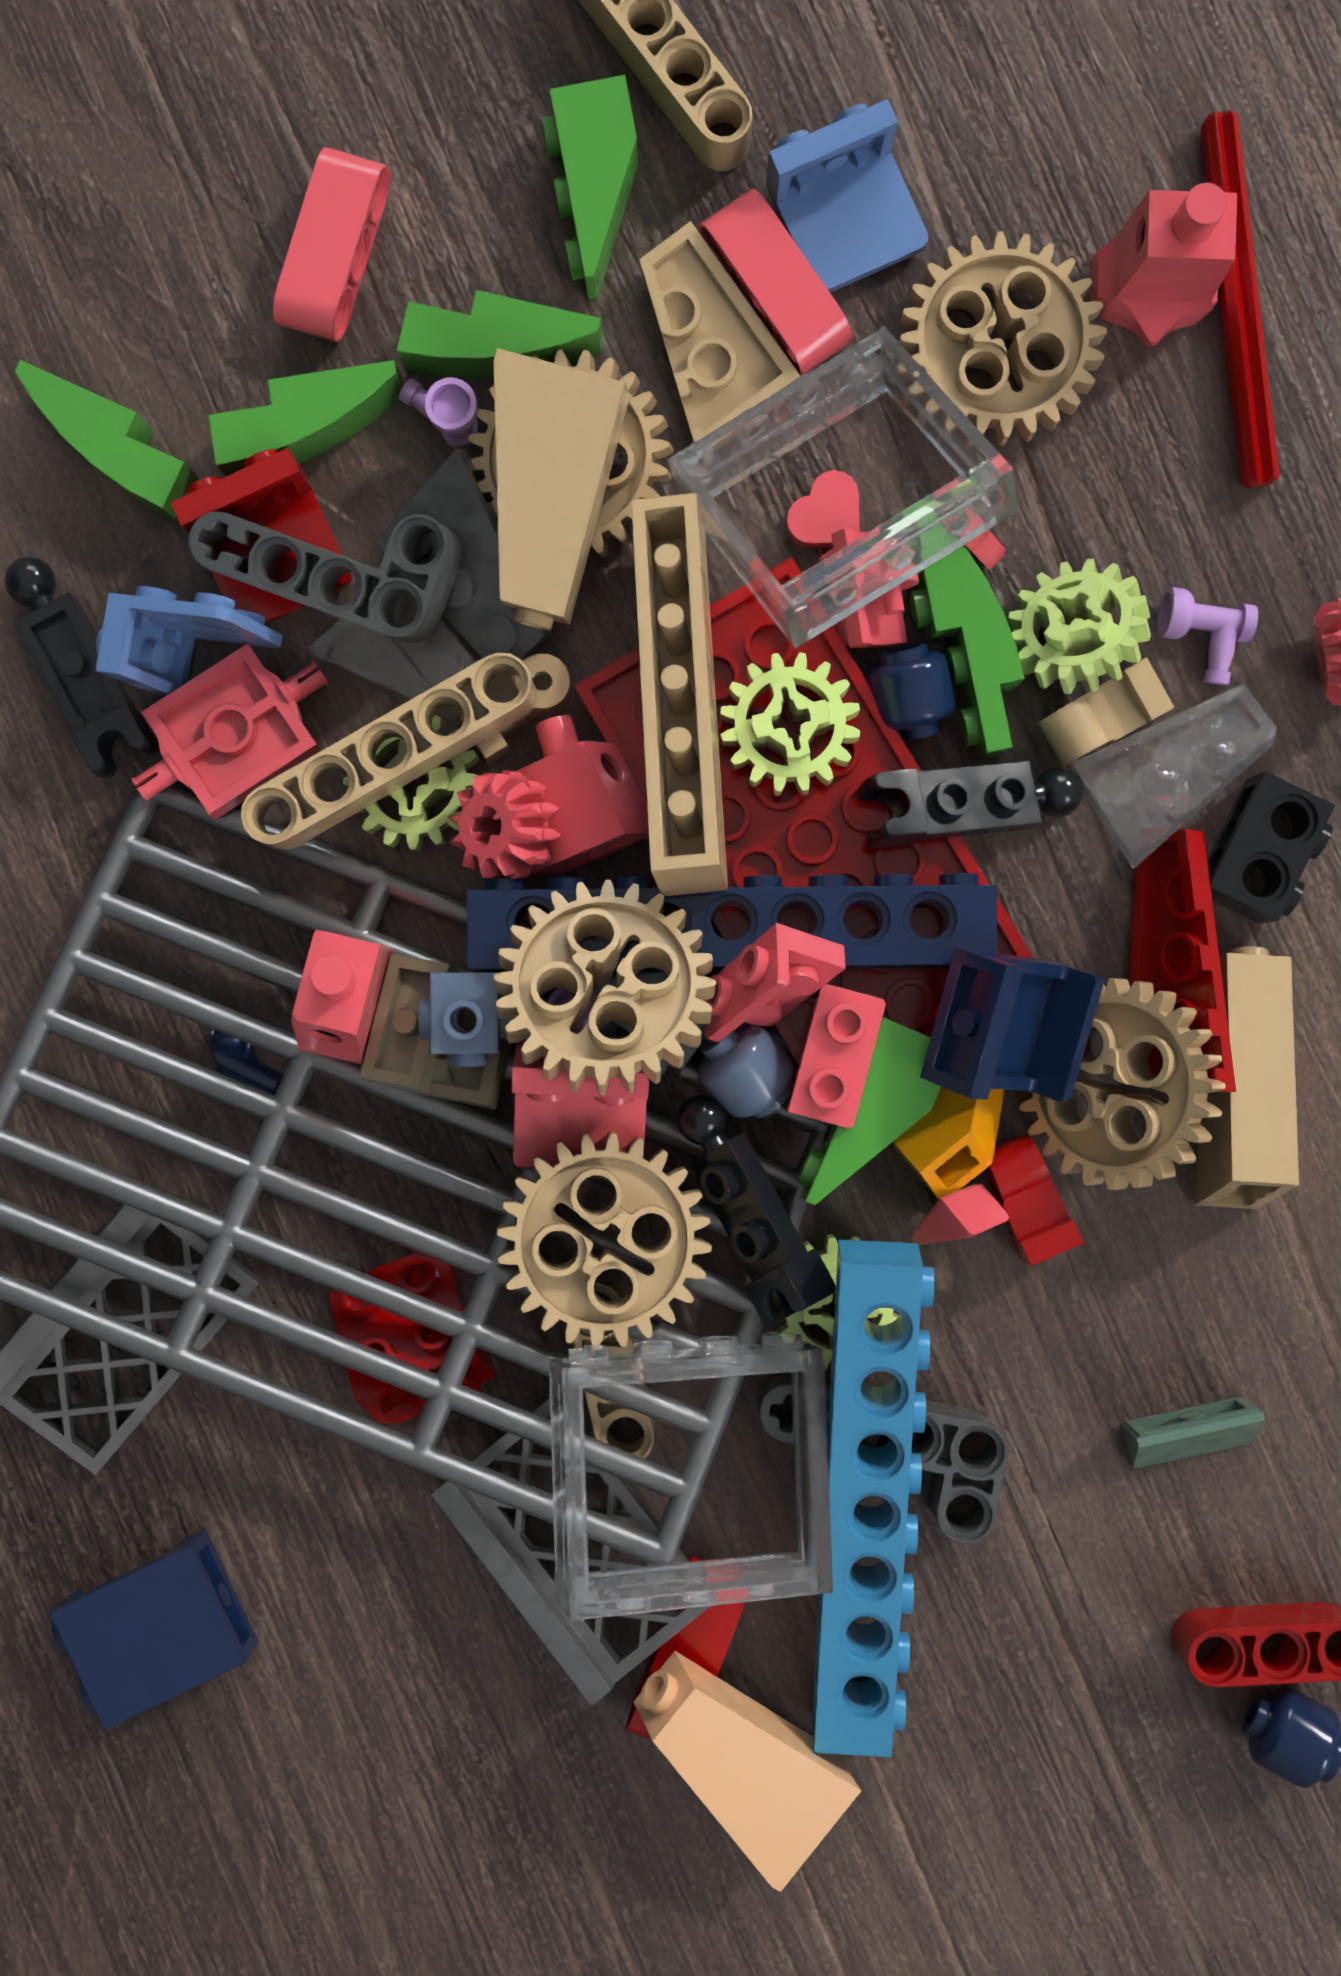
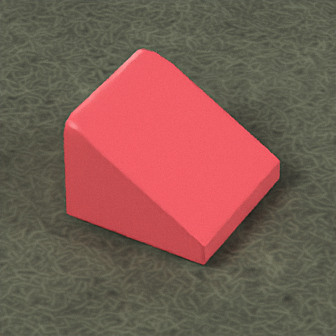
(960, 1216)

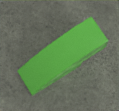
(464, 345)
(306, 414)
(110, 439)

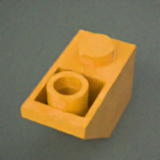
(952, 1140)

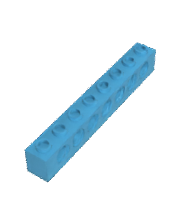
(847, 1713)

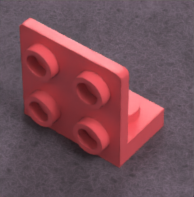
(553, 1113)

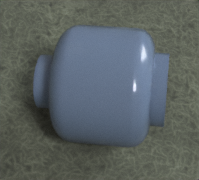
(746, 1072)

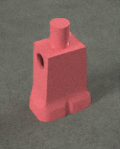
(1166, 261)

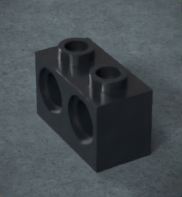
(1251, 839)

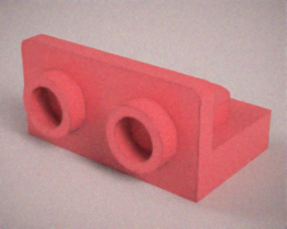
(771, 979)
(836, 1055)

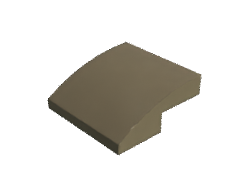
(405, 1061)

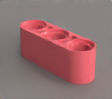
(331, 244)
(777, 280)

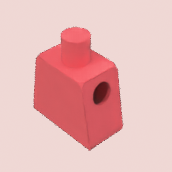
(594, 795)
(339, 995)

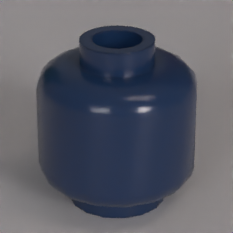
(912, 689)
(1294, 1737)

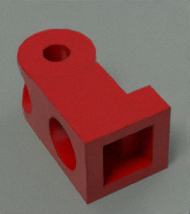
(1028, 1195)

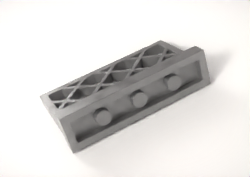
(85, 1283)
(532, 1583)

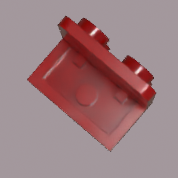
(272, 494)
(404, 1337)

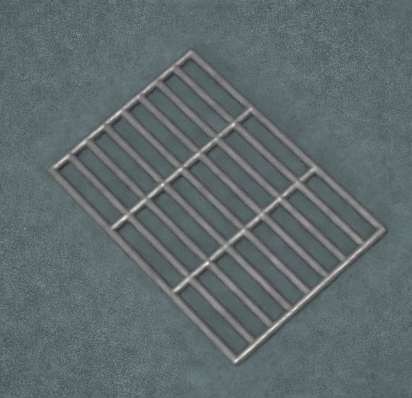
(257, 1172)

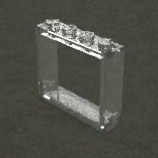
(889, 552)
(695, 1583)

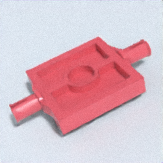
(230, 731)

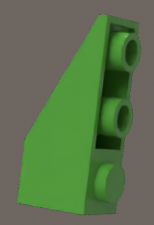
(599, 158)
(888, 1107)

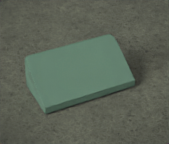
(1192, 1431)

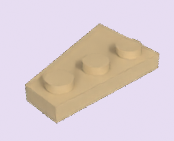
(711, 334)

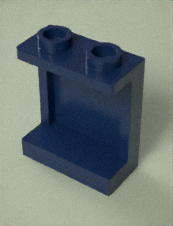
(1011, 1025)
(154, 1631)

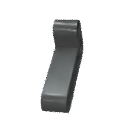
(321, 569)
(939, 1452)

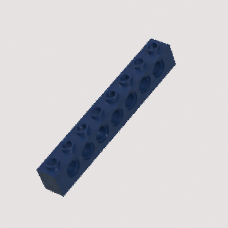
(965, 907)

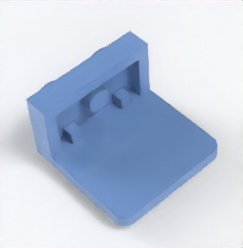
(846, 196)
(152, 635)

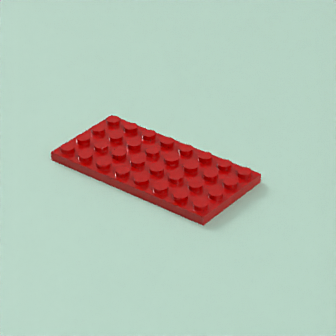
(808, 832)

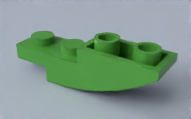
(961, 606)

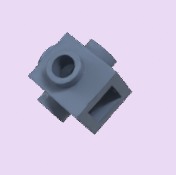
(441, 1024)

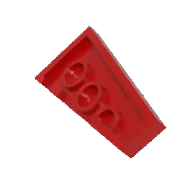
(1178, 943)

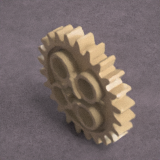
(1054, 326)
(634, 440)
(658, 1012)
(1105, 1140)
(568, 1287)

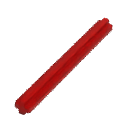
(1242, 311)

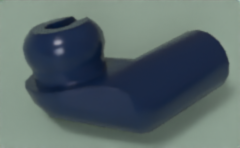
(239, 1062)

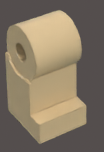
(552, 696)
(1106, 714)

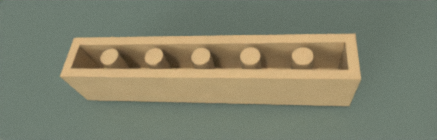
(678, 696)

